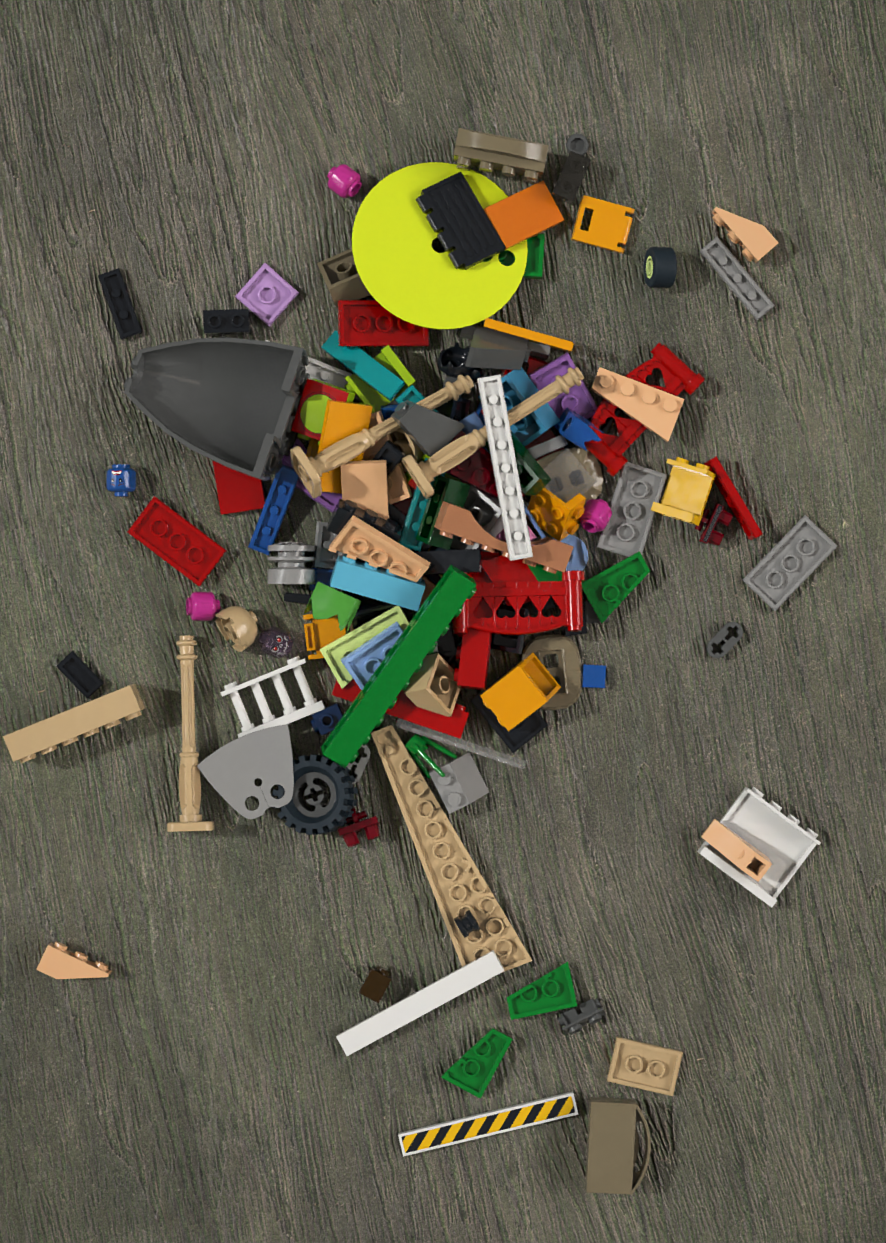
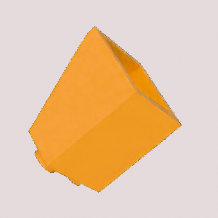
(520, 692)

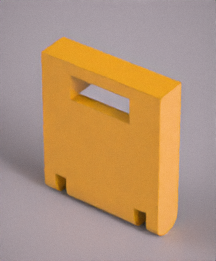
(607, 224)
(321, 633)

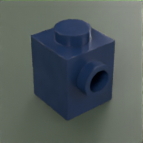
(326, 719)

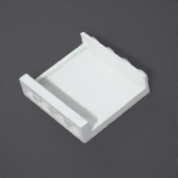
(771, 834)

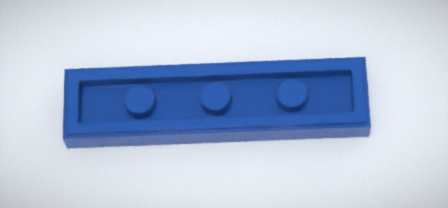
(274, 510)

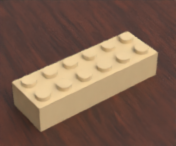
(69, 724)

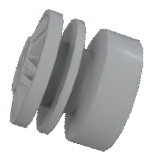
(291, 564)

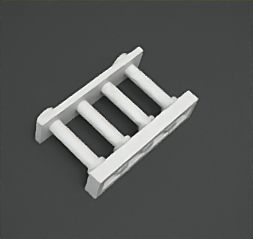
(290, 713)

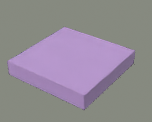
(267, 294)

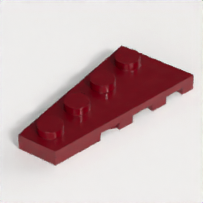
(476, 470)

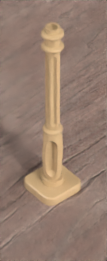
(467, 445)
(341, 452)
(188, 771)

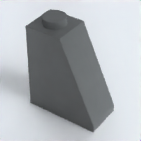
(497, 350)
(426, 427)

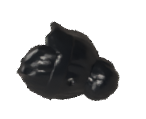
(453, 362)

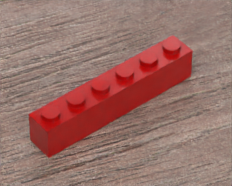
(476, 644)
(407, 710)

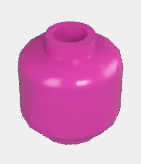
(344, 181)
(595, 516)
(202, 606)

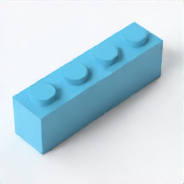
(376, 583)

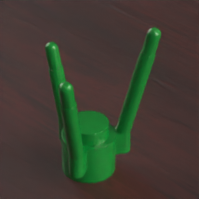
(417, 748)

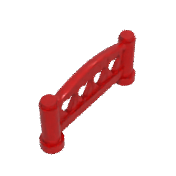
(676, 378)
(565, 593)

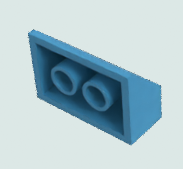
(517, 388)

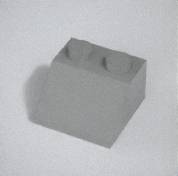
(461, 783)

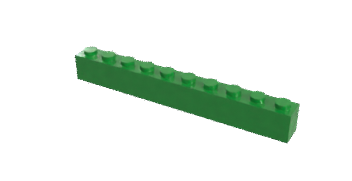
(398, 666)

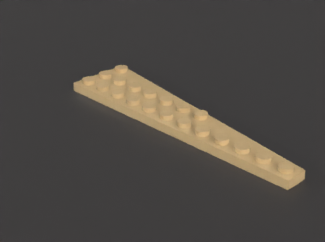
(447, 863)

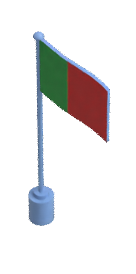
(501, 568)

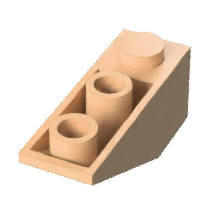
(748, 234)
(737, 850)
(64, 964)

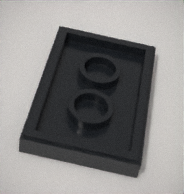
(520, 733)

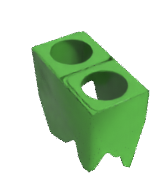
(329, 602)

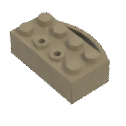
(500, 154)
(614, 1146)

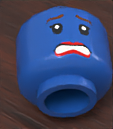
(121, 480)

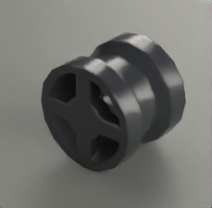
(467, 923)

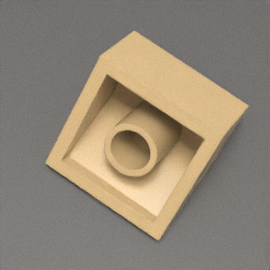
(434, 686)

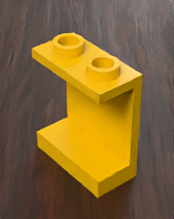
(685, 491)

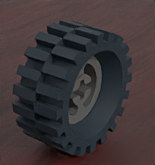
(324, 818)

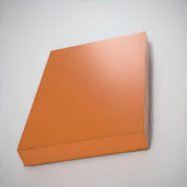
(524, 214)

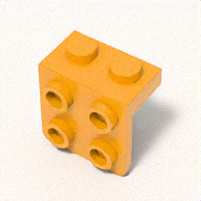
(555, 515)

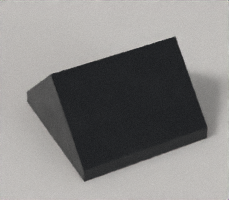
(508, 643)

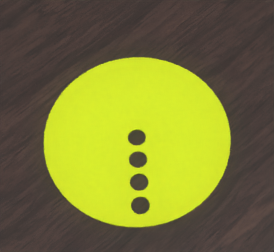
(404, 271)

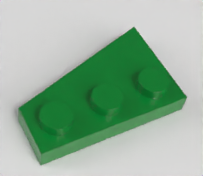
(477, 1066)

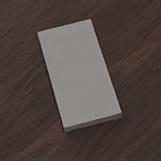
(631, 510)
(789, 563)

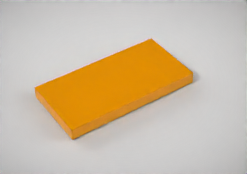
(530, 335)
(341, 421)

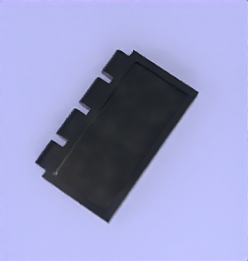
(462, 221)

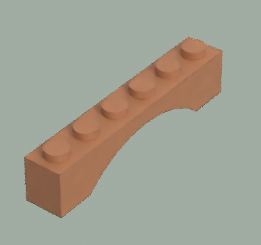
(460, 522)

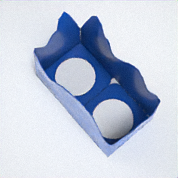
(576, 428)

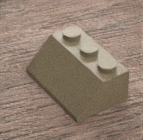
(342, 277)

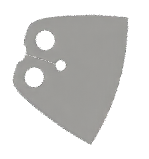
(259, 755)

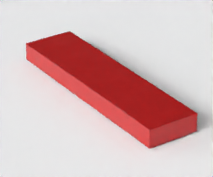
(733, 499)

